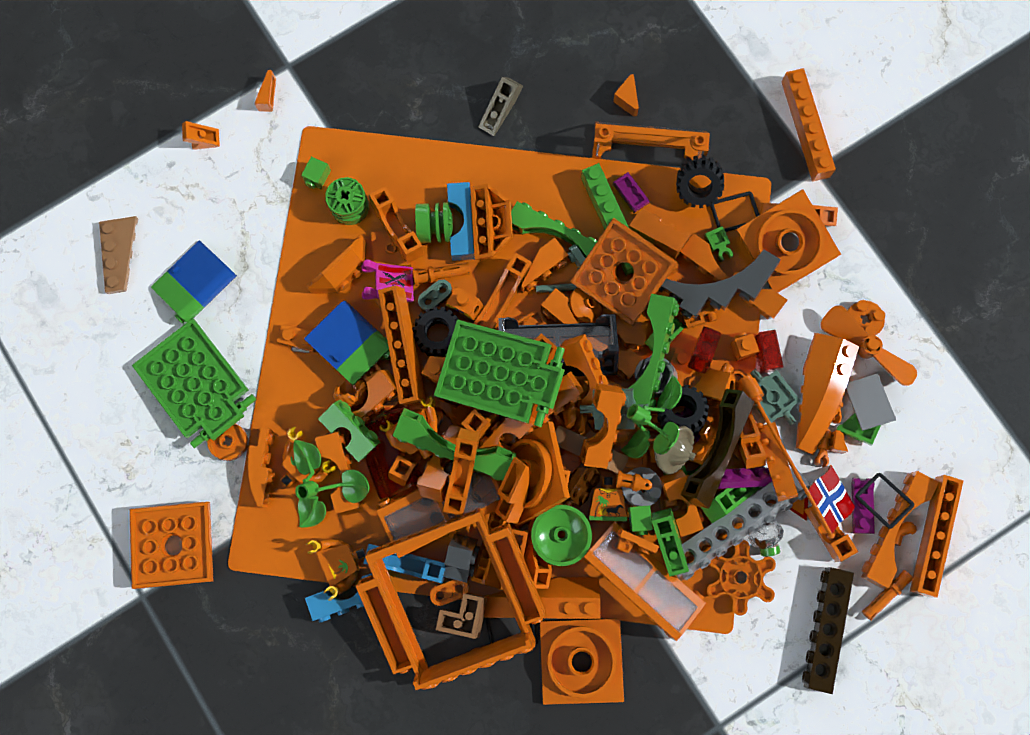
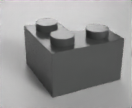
(460, 557)

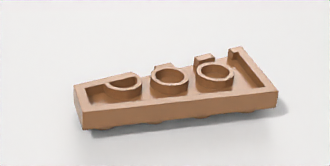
(116, 249)

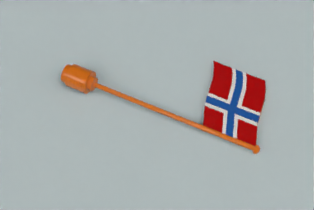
(825, 493)

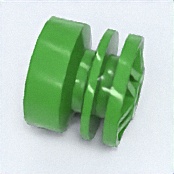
(350, 210)
(433, 222)

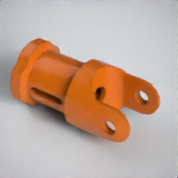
(636, 484)

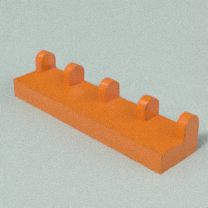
(777, 464)

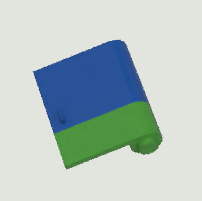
(193, 282)
(348, 342)

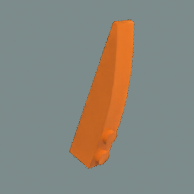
(825, 380)
(562, 600)

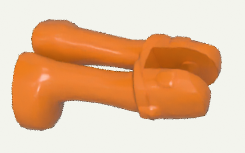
(572, 414)

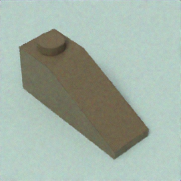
(500, 105)

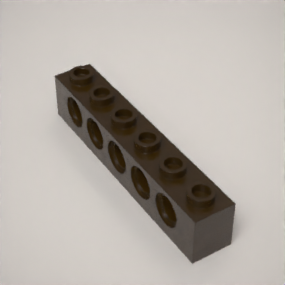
(833, 641)

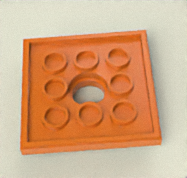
(794, 216)
(599, 278)
(546, 472)
(148, 535)
(601, 681)

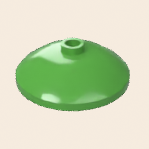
(563, 550)

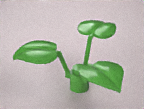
(641, 416)
(310, 510)

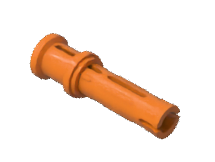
(431, 274)

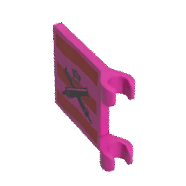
(387, 276)

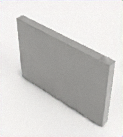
(870, 402)

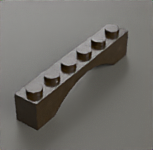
(733, 414)

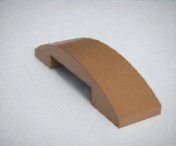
(573, 443)

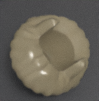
(678, 454)

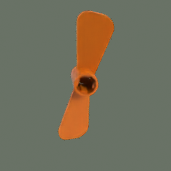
(841, 324)

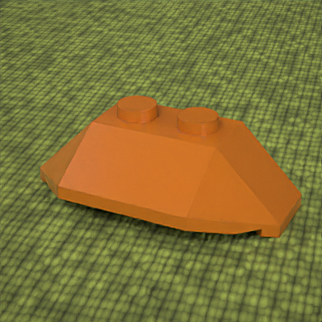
(490, 221)
(341, 270)

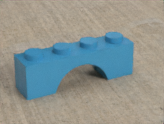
(460, 199)
(414, 566)
(321, 608)

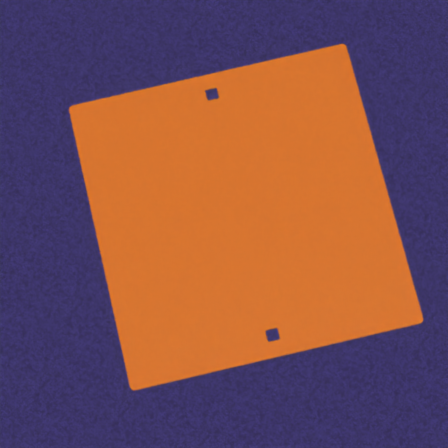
(301, 385)

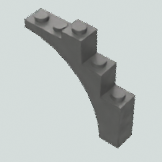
(747, 283)

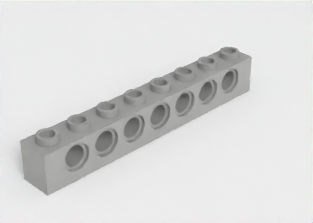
(735, 536)

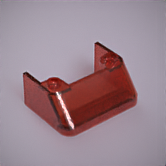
(384, 455)

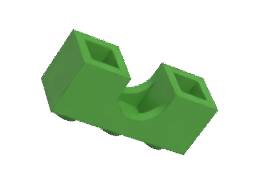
(362, 439)

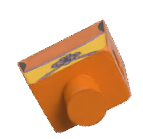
(464, 305)

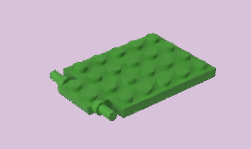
(500, 373)
(194, 383)

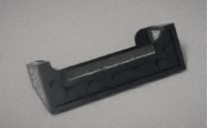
(601, 335)

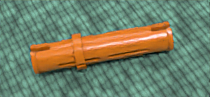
(887, 595)

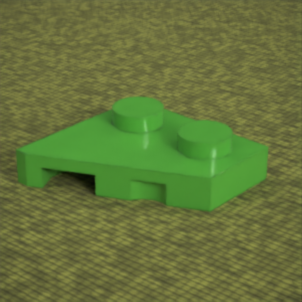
(852, 429)

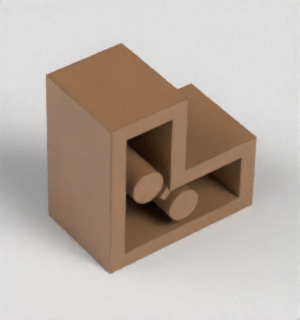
(467, 621)

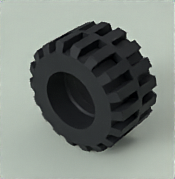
(704, 195)
(428, 319)
(693, 401)

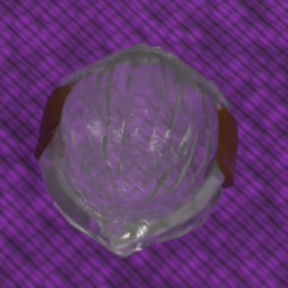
(767, 535)

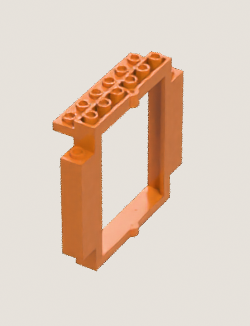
(395, 629)

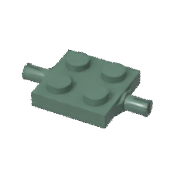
(777, 397)
(626, 423)

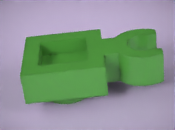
(718, 241)

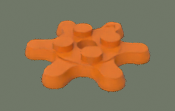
(752, 587)

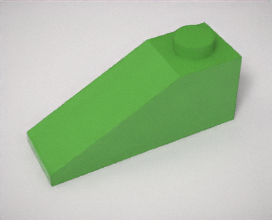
(727, 501)
(669, 542)

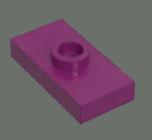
(631, 192)

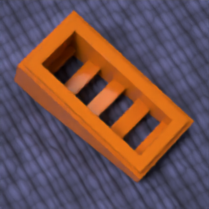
(265, 97)

